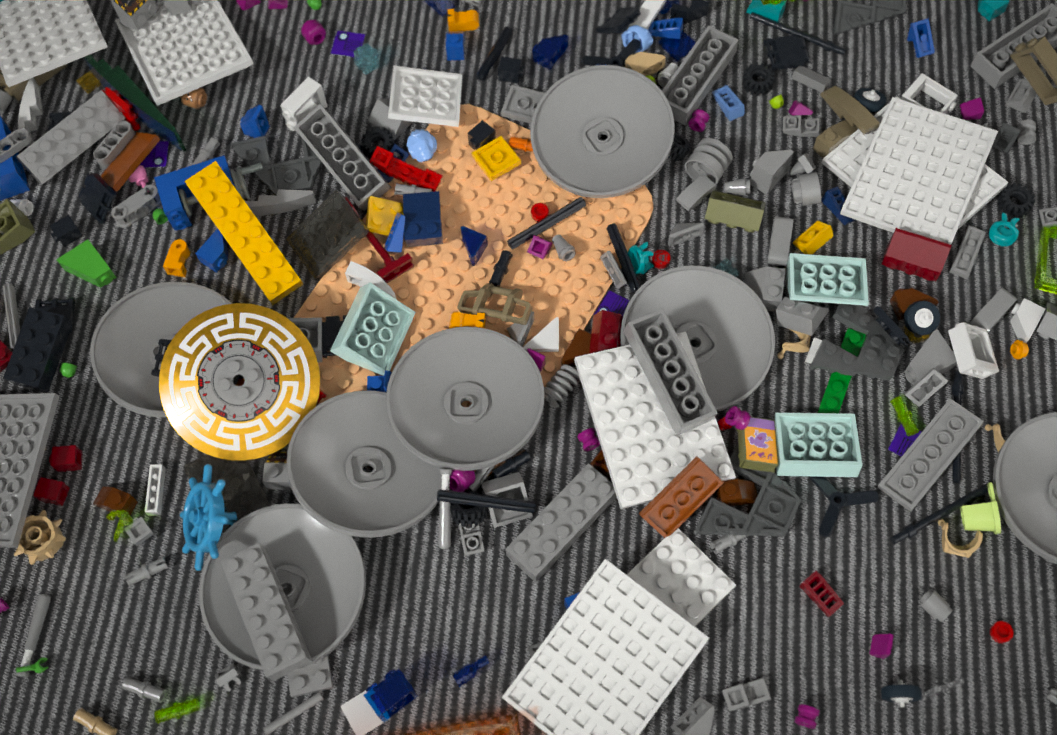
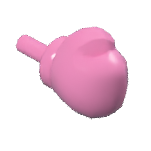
(139, 176)

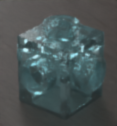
(366, 58)

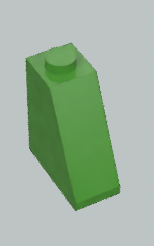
(87, 264)

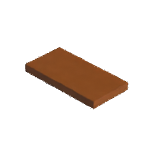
(129, 159)
(681, 497)

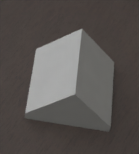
(379, 118)

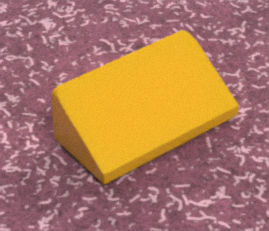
(814, 238)

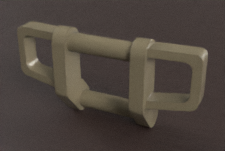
(486, 291)

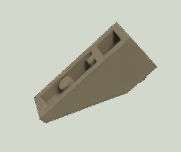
(833, 137)

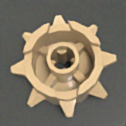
(40, 538)

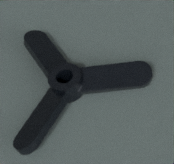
(620, 59)
(834, 508)

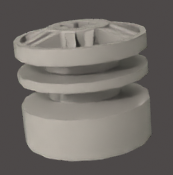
(710, 159)

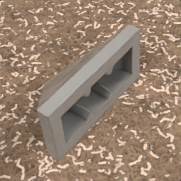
(684, 232)
(520, 332)
(926, 387)
(696, 719)

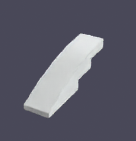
(30, 108)

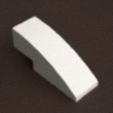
(361, 276)

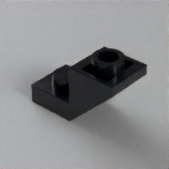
(697, 10)

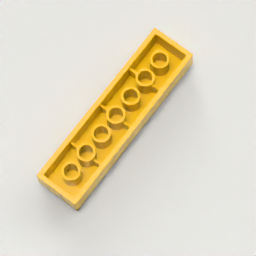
(244, 232)

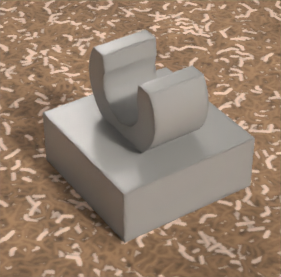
(139, 531)
(226, 675)

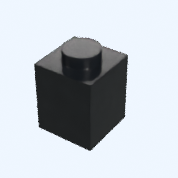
(510, 69)
(481, 135)
(65, 231)

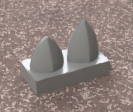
(803, 165)

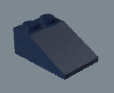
(422, 219)

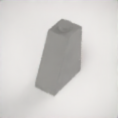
(933, 354)

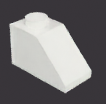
(1025, 319)

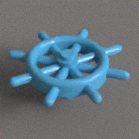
(204, 517)

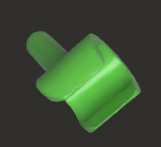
(36, 666)

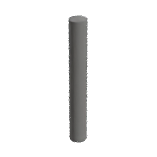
(293, 713)

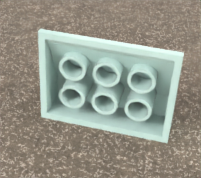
(827, 279)
(373, 330)
(817, 445)

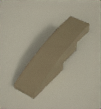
(849, 108)

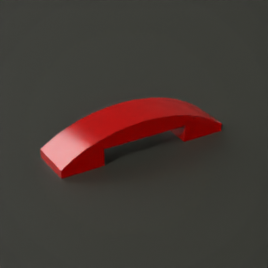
(403, 171)

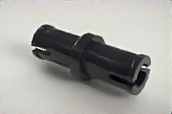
(501, 268)
(511, 464)

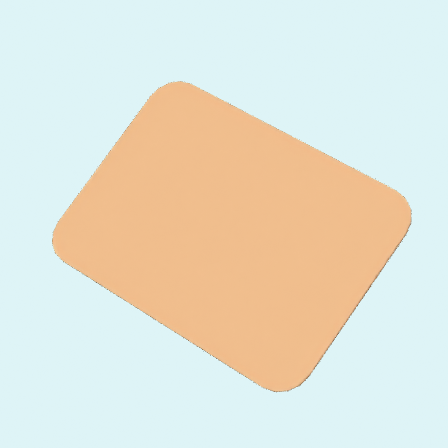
(500, 212)

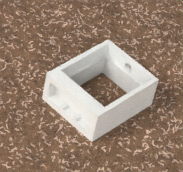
(934, 90)
(302, 102)
(973, 350)

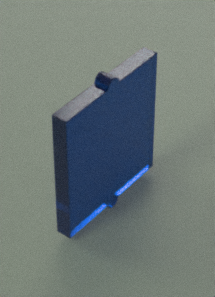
(677, 47)

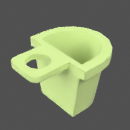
(982, 516)

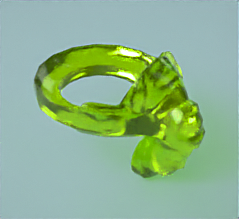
(125, 519)

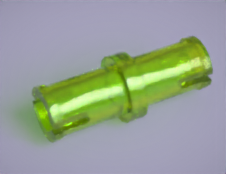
(904, 416)
(177, 710)

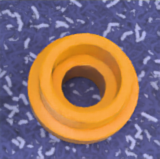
(1019, 349)

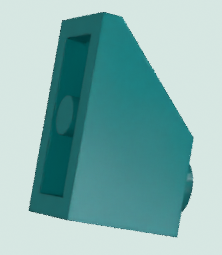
(992, 8)
(769, 10)

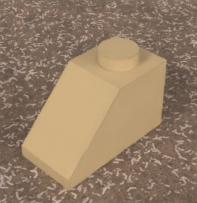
(645, 63)

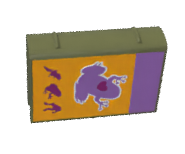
(758, 445)

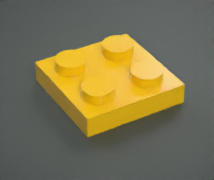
(496, 158)
(382, 214)

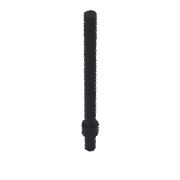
(827, 45)
(957, 390)
(911, 530)

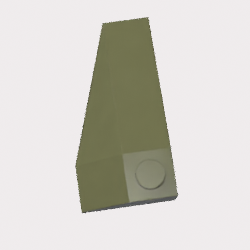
(13, 226)

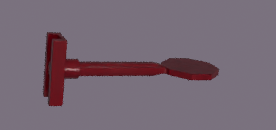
(393, 267)

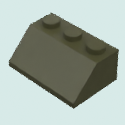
(735, 211)

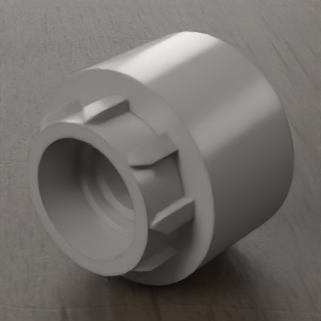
(806, 189)

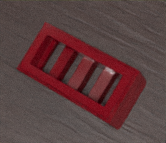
(805, 586)

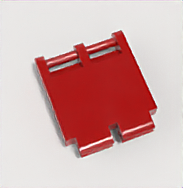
(123, 106)

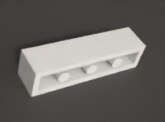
(155, 490)

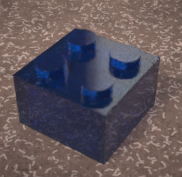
(390, 695)

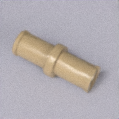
(93, 723)

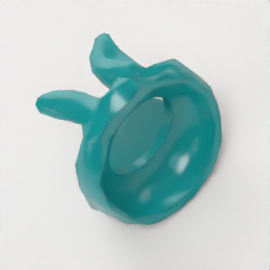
(1001, 235)
(641, 260)

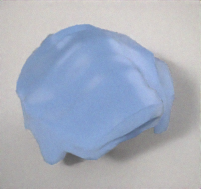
(639, 33)
(421, 145)

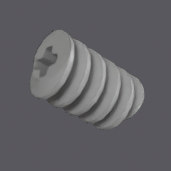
(559, 383)

